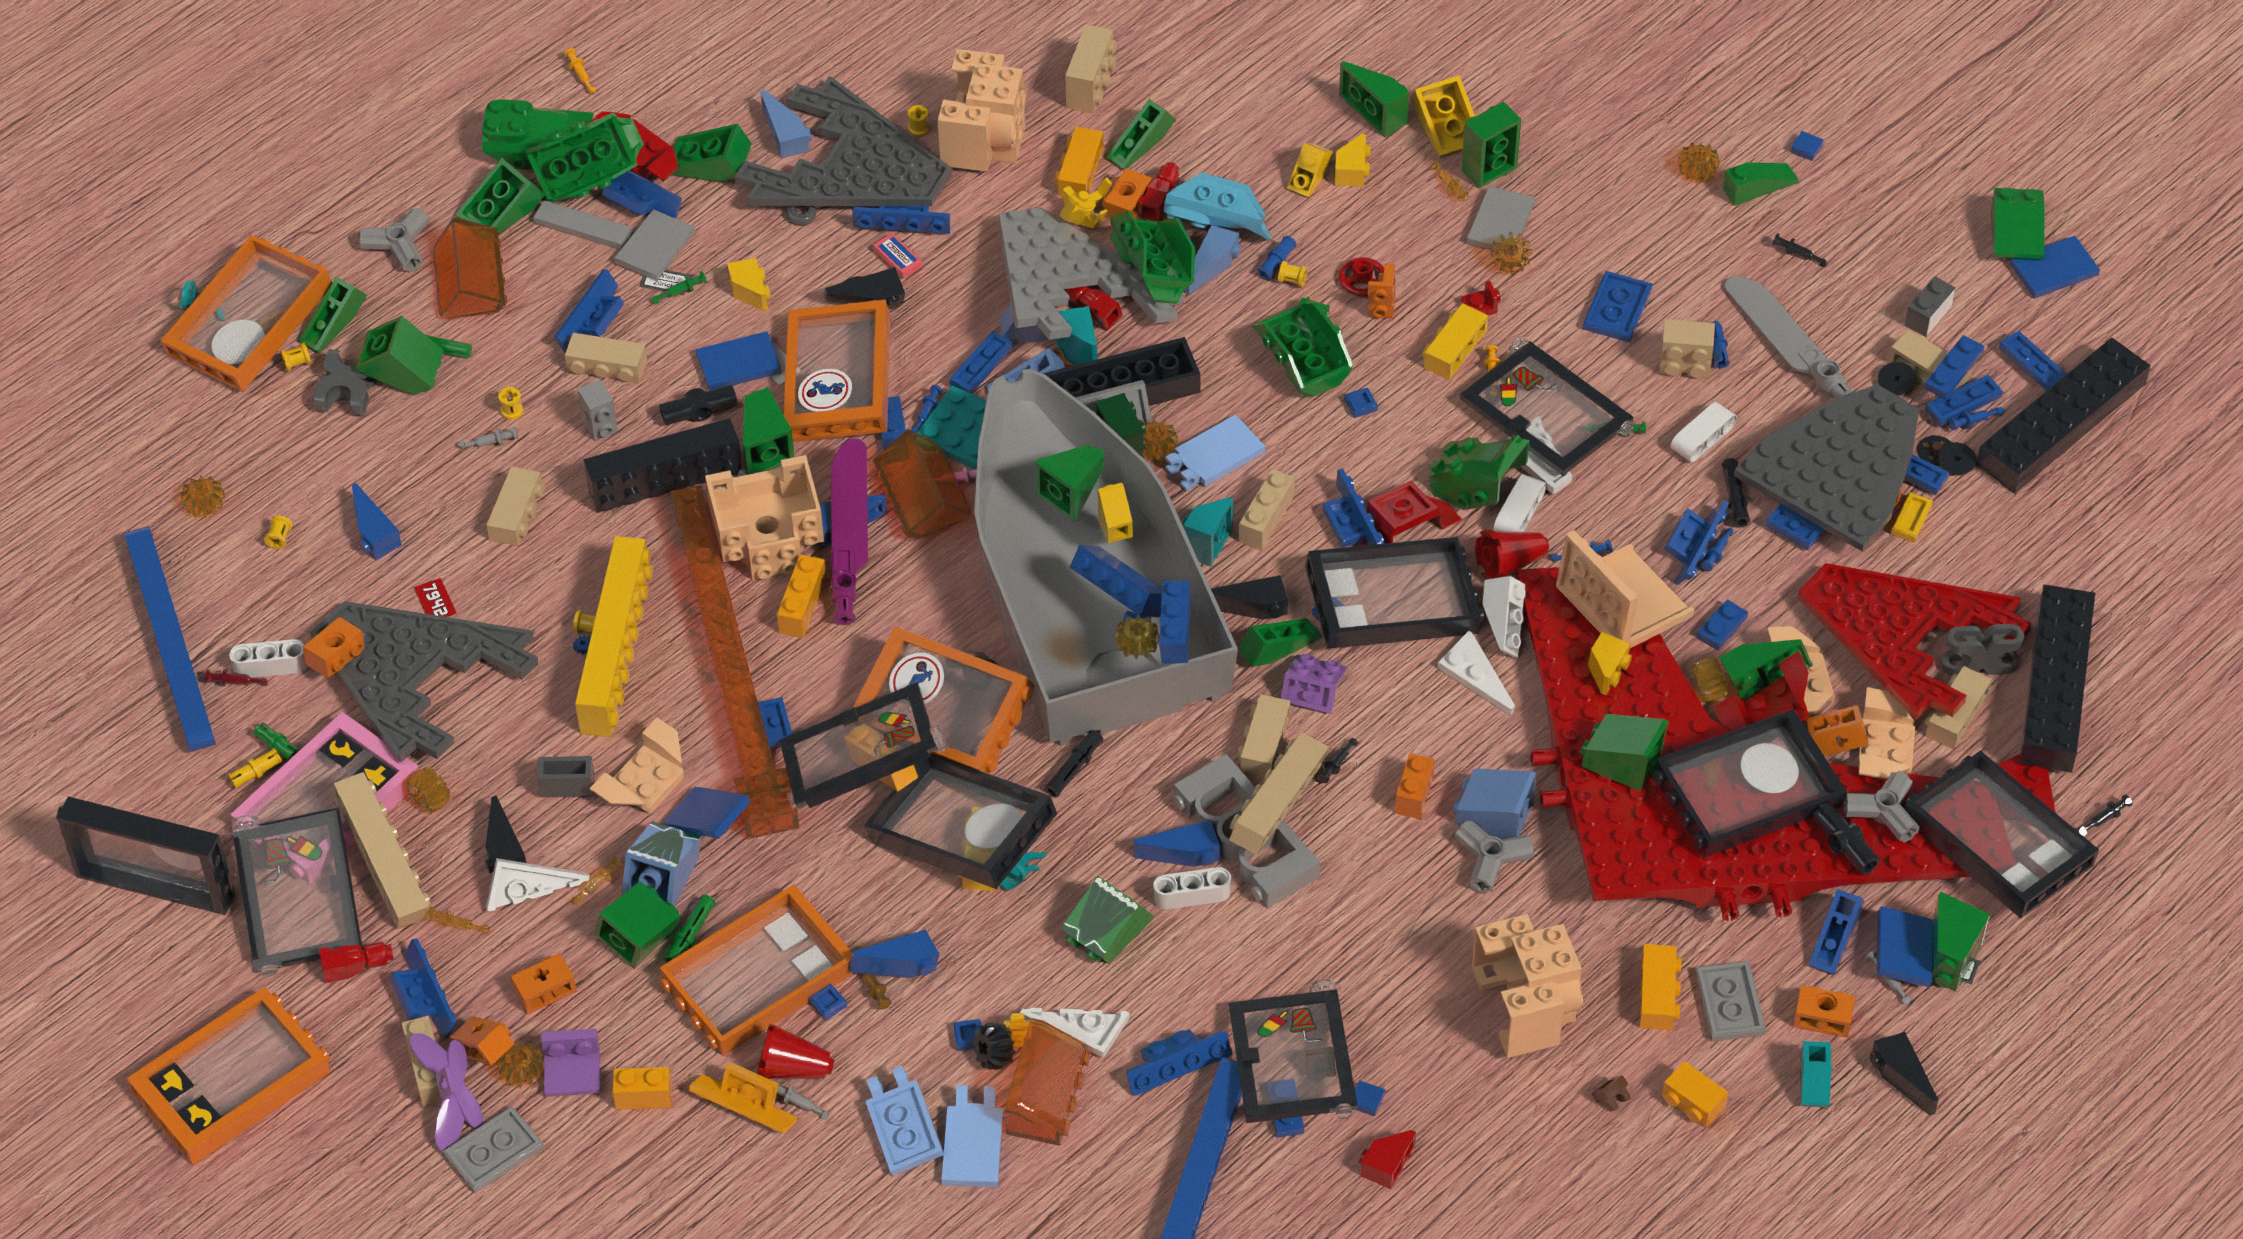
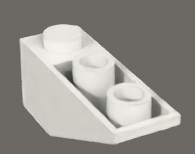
(1504, 608)

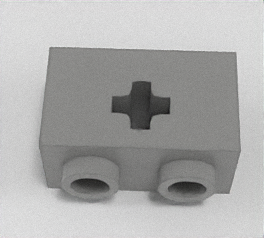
(597, 410)

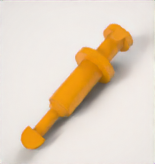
(577, 65)
(1491, 362)

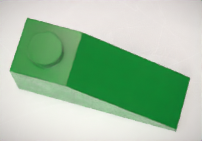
(1141, 135)
(1756, 179)
(333, 314)
(1274, 641)

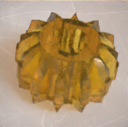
(1698, 162)
(1517, 245)
(1159, 439)
(202, 496)
(1137, 637)
(1709, 679)
(428, 790)
(520, 1064)

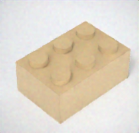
(1090, 69)

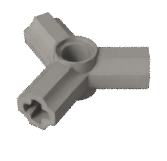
(398, 238)
(1885, 806)
(1503, 851)

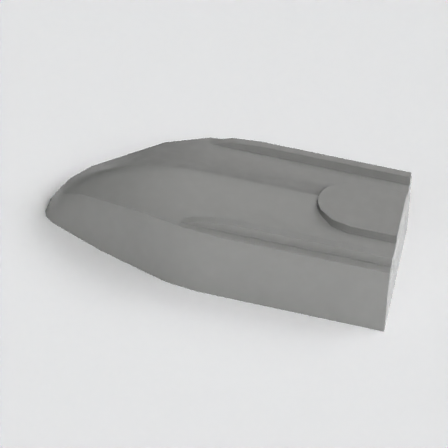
(1051, 614)

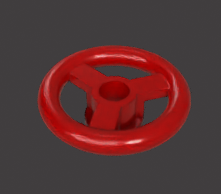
(1361, 273)

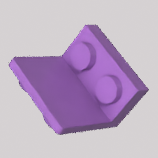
(1312, 682)
(571, 1062)

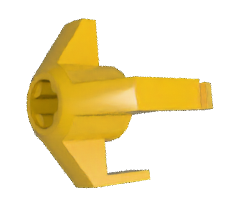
(1080, 205)

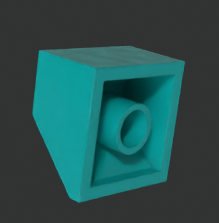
(1081, 344)
(1209, 528)

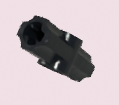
(698, 404)
(1845, 838)

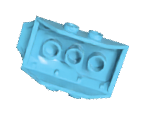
(1218, 203)

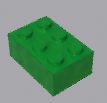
(1491, 144)

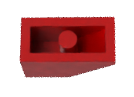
(1387, 1158)

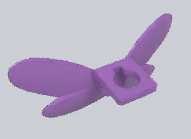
(457, 1100)

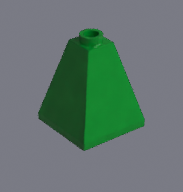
(1069, 478)

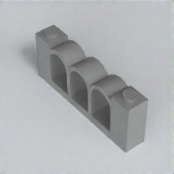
(1270, 882)

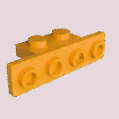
(747, 1095)

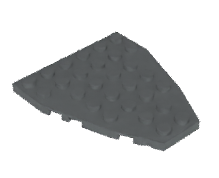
(1839, 463)

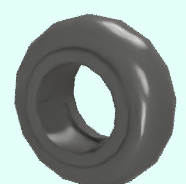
(801, 219)

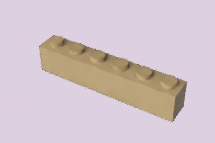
(1278, 793)
(381, 850)

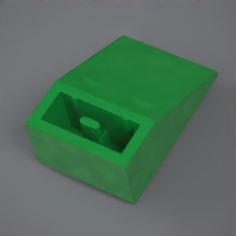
(1757, 664)

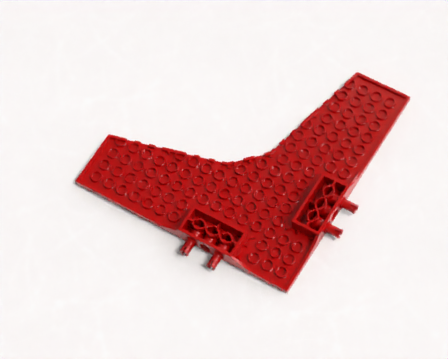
(1633, 836)

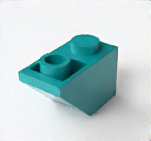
(1815, 1073)

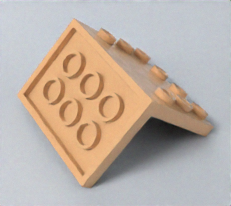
(1618, 592)

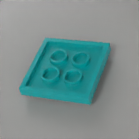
(957, 426)

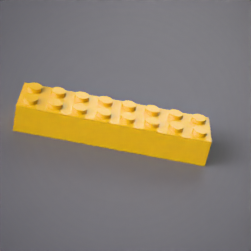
(613, 637)

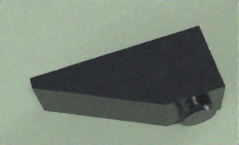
(876, 286)
(1254, 598)
(501, 839)
(1903, 1070)

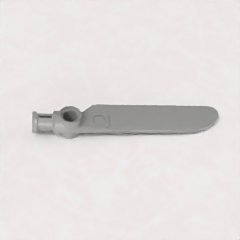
(1786, 335)

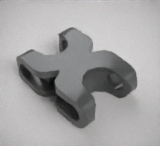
(342, 383)
(1983, 649)

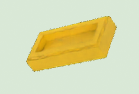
(1911, 517)

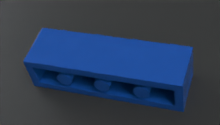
(1118, 580)

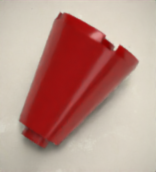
(1507, 551)
(792, 1057)

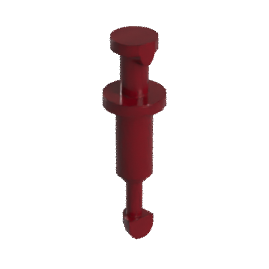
(234, 678)

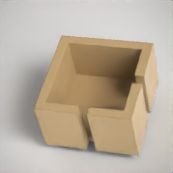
(1687, 348)

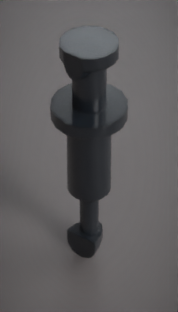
(1797, 249)
(1332, 766)
(2111, 810)

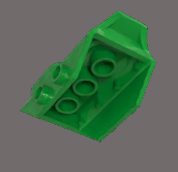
(516, 126)
(585, 157)
(1159, 253)
(1307, 348)
(1471, 471)

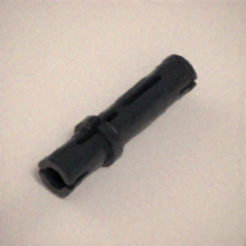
(1737, 500)
(1080, 755)

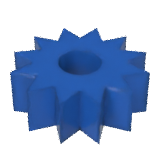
(577, 645)

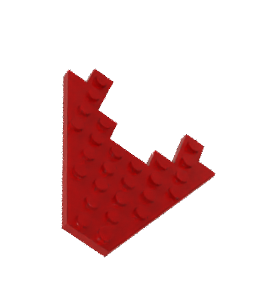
(1887, 617)

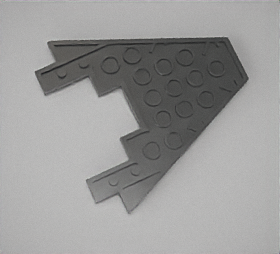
(867, 166)
(403, 653)

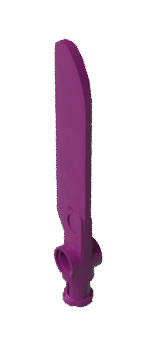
(848, 525)

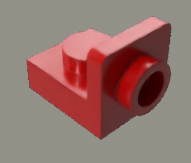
(1483, 301)

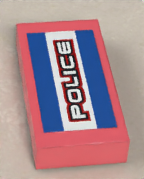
(897, 255)

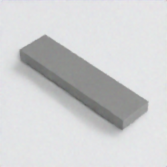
(582, 224)

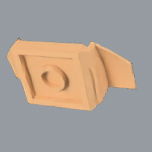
(1818, 684)
(1888, 734)
(649, 773)

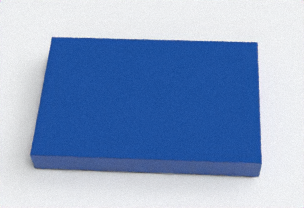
(2062, 266)
(1617, 306)
(738, 360)
(707, 812)
(1904, 946)

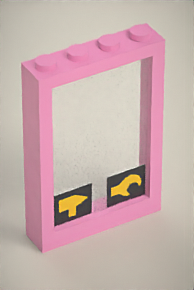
(309, 777)

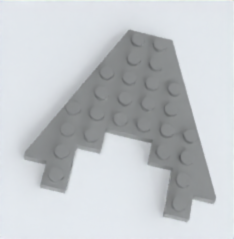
(1050, 256)

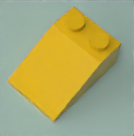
(1443, 113)

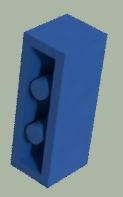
(1175, 622)

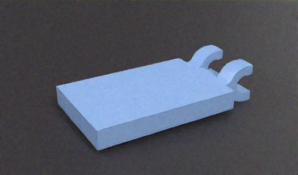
(1214, 453)
(903, 1123)
(972, 1141)

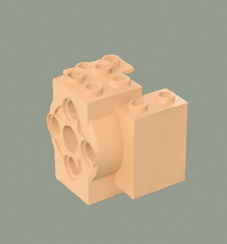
(991, 118)
(764, 504)
(1539, 979)

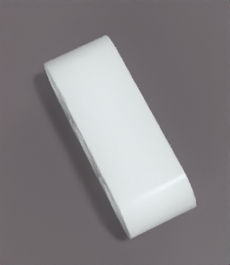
(1703, 432)
(1520, 504)
(268, 658)
(1181, 896)

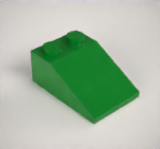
(1375, 97)
(712, 153)
(501, 198)
(2018, 223)

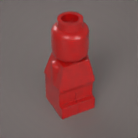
(1152, 204)
(1101, 305)
(351, 960)

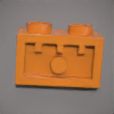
(1382, 294)

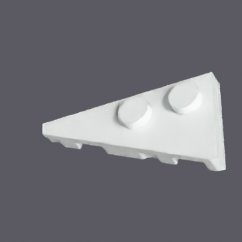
(1472, 669)
(518, 881)
(1091, 1027)

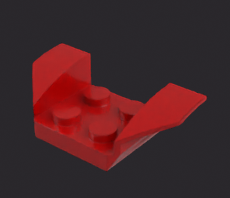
(655, 156)
(1406, 508)
(1775, 699)

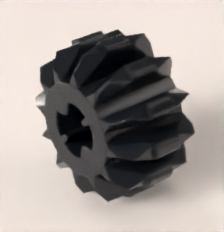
(993, 1046)

